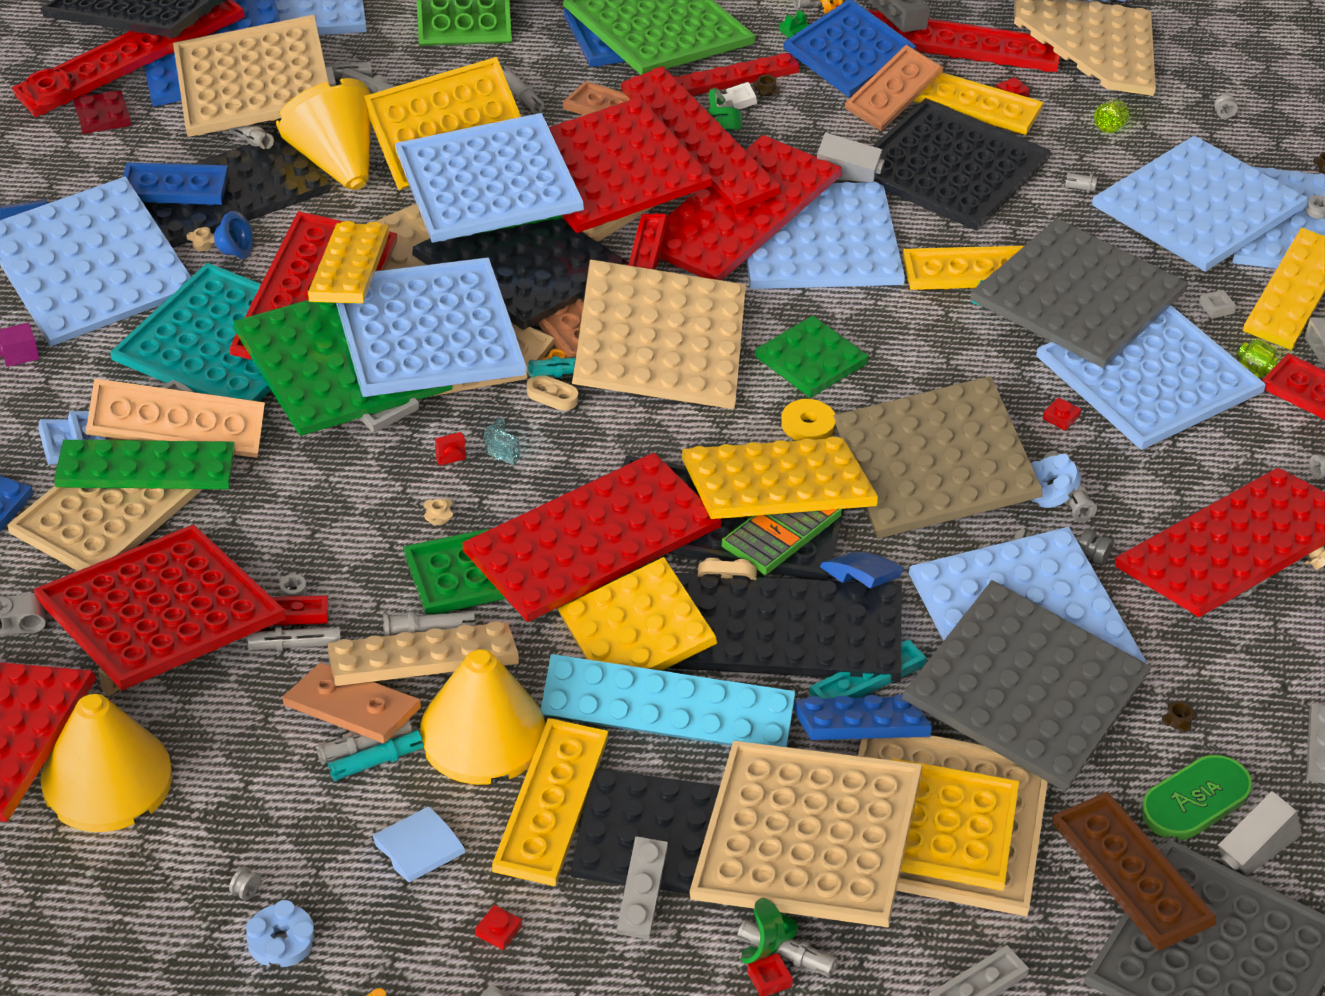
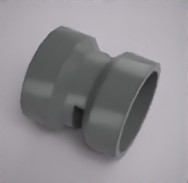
(1095, 546)

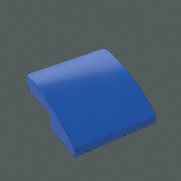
(866, 567)

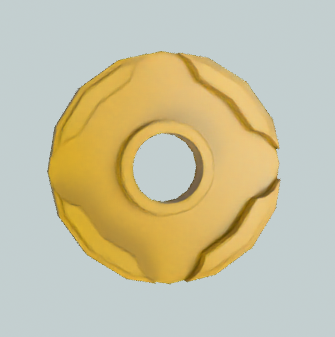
(808, 409)

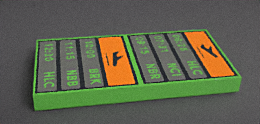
(775, 537)

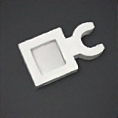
(739, 97)

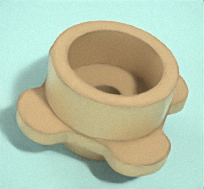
(201, 239)
(438, 511)
(1317, 558)

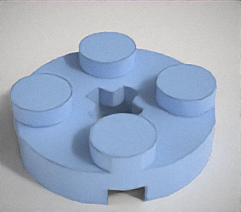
(1066, 475)
(276, 918)

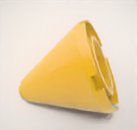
(331, 129)
(481, 723)
(104, 768)

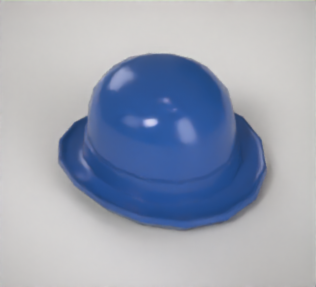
(234, 235)

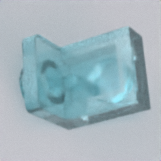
(501, 444)

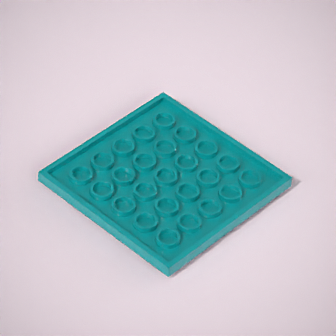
(193, 335)

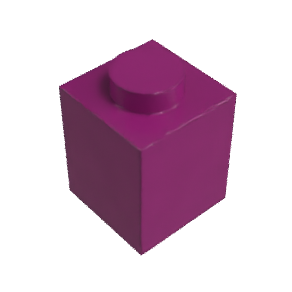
(18, 344)

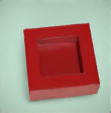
(1014, 86)
(1062, 414)
(450, 448)
(498, 927)
(769, 975)

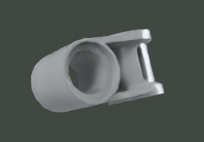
(21, 614)

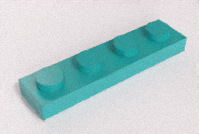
(856, 687)

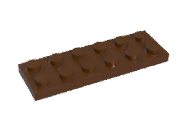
(1134, 871)

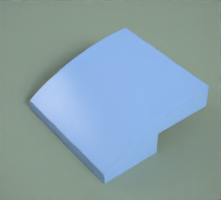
(55, 430)
(419, 844)

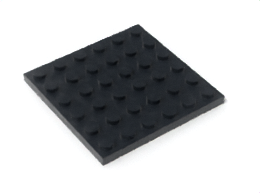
(955, 163)
(535, 264)

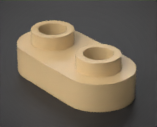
(552, 392)
(727, 569)

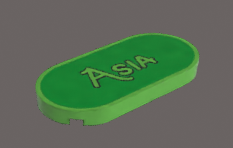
(1196, 797)

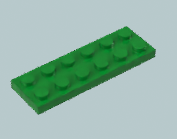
(145, 464)

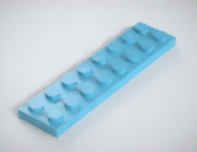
(666, 703)

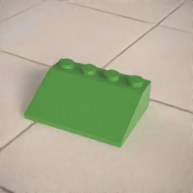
(463, 22)

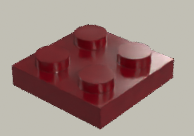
(102, 112)

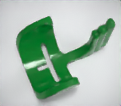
(734, 118)
(773, 928)

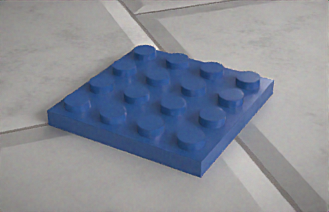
(846, 46)

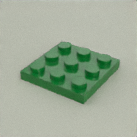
(811, 356)
(447, 576)

